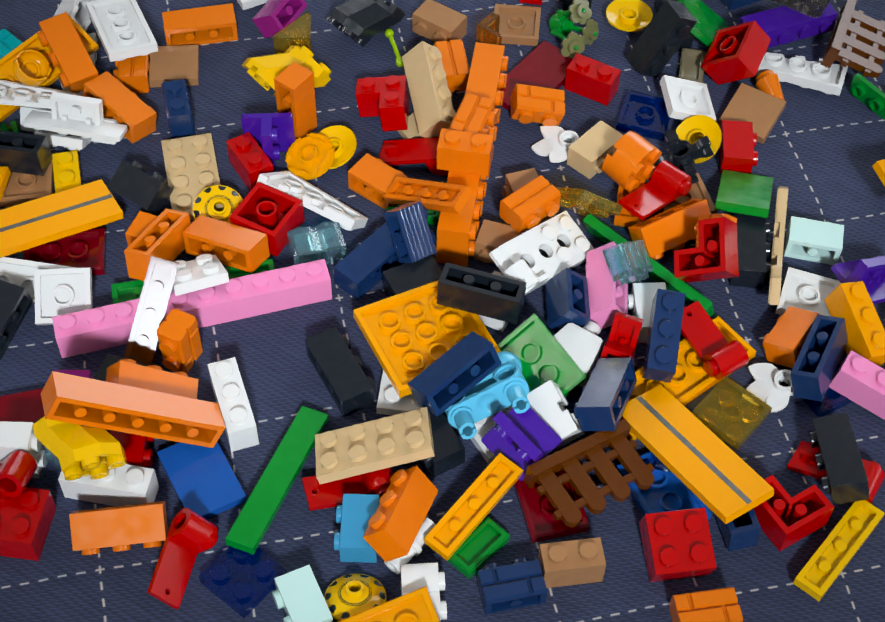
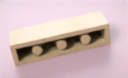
(428, 89)

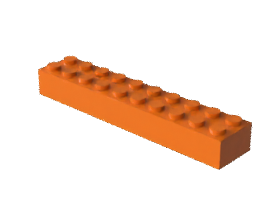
(454, 230)

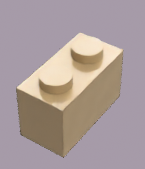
(591, 149)

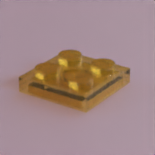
(588, 203)
(732, 412)

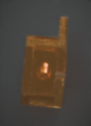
(488, 30)

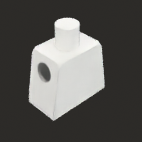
(582, 345)

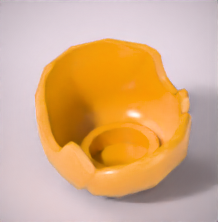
(31, 68)

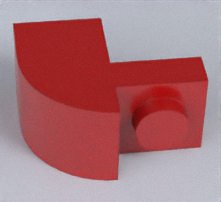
(623, 337)

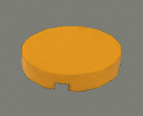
(310, 156)

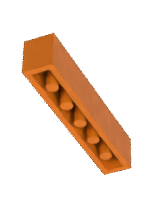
(131, 410)

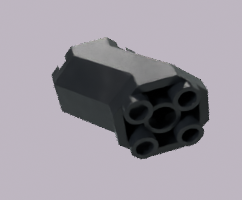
(364, 18)

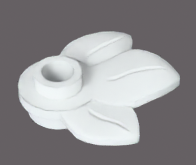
(555, 143)
(767, 385)

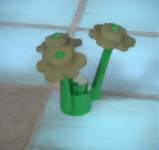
(562, 24)

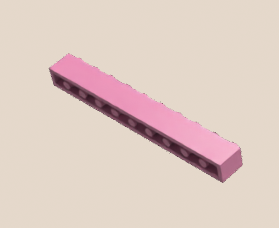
(231, 301)

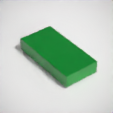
(479, 547)

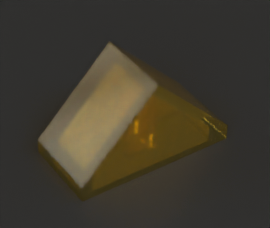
(294, 34)

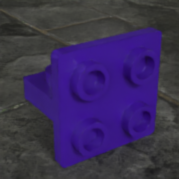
(271, 131)
(869, 271)
(521, 438)

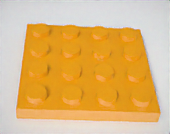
(413, 332)

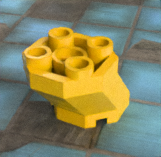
(266, 68)
(80, 448)

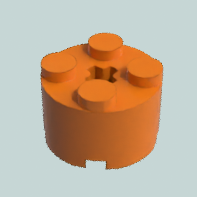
(631, 161)

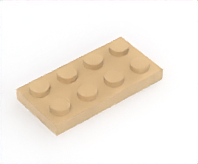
(190, 169)
(373, 445)

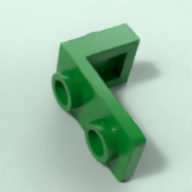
(868, 94)

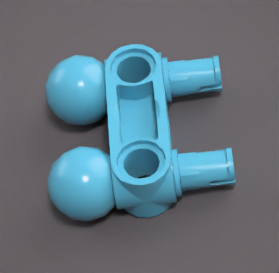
(494, 393)

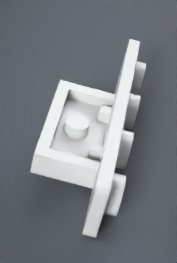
(76, 116)
(72, 142)

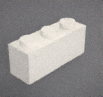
(234, 404)
(121, 487)

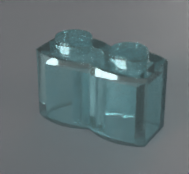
(317, 243)
(628, 262)

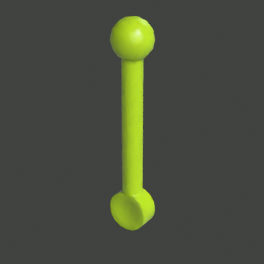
(389, 34)

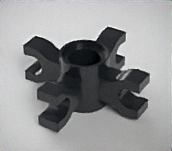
(684, 154)

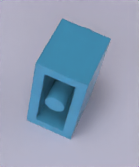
(354, 520)

